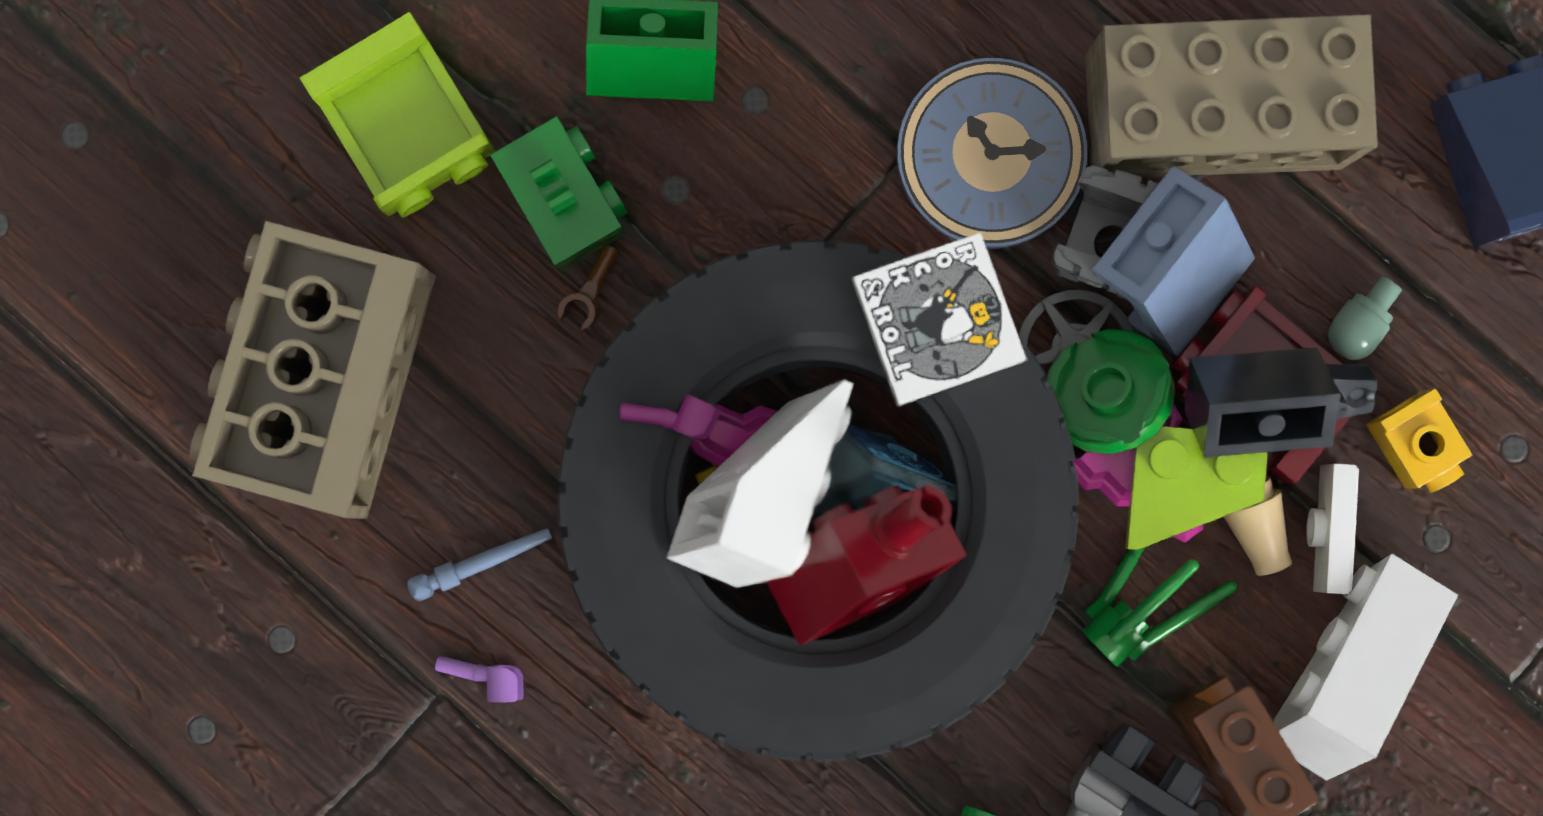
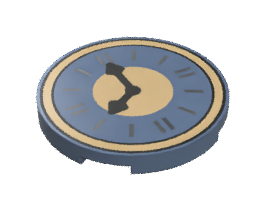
(991, 152)

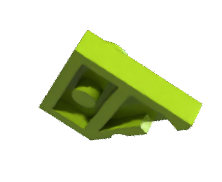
(1182, 489)

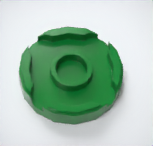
(1112, 390)

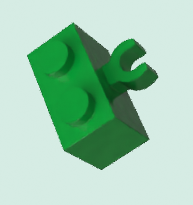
(651, 49)
(559, 194)

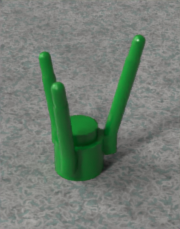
(1119, 628)

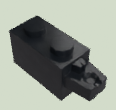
(1272, 400)

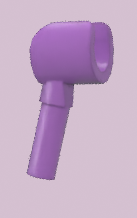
(503, 681)

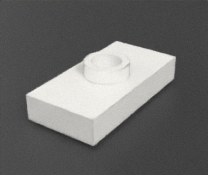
(1333, 528)

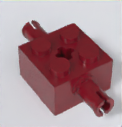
(868, 560)

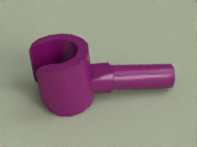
(694, 418)

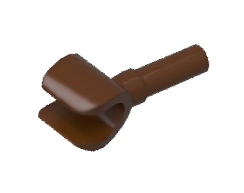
(591, 288)

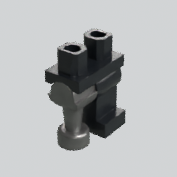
(1113, 787)

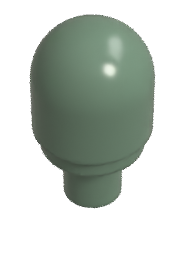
(1363, 321)

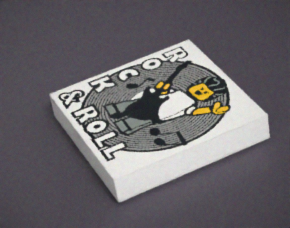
(938, 319)

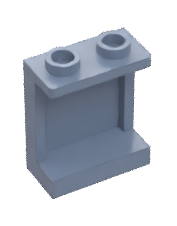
(1176, 260)

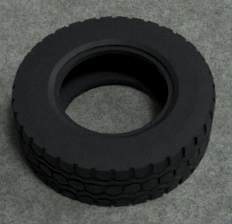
(752, 681)

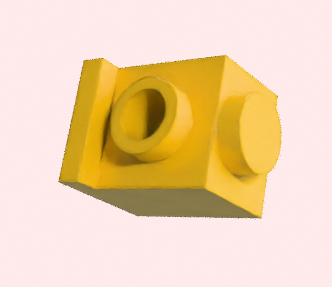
(1399, 436)

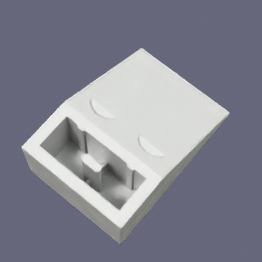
(756, 506)

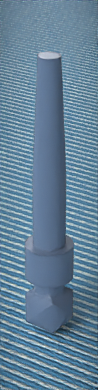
(450, 574)

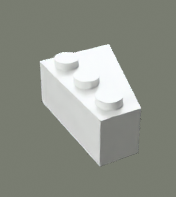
(1363, 667)

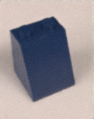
(1496, 149)

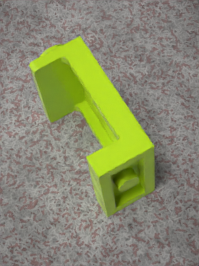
(399, 116)

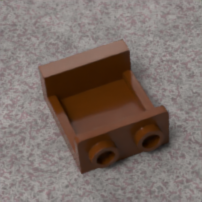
(1243, 751)

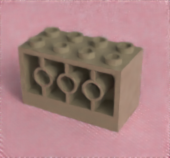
(1232, 96)
(356, 378)

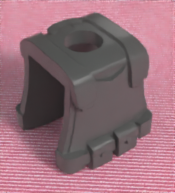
(1107, 202)

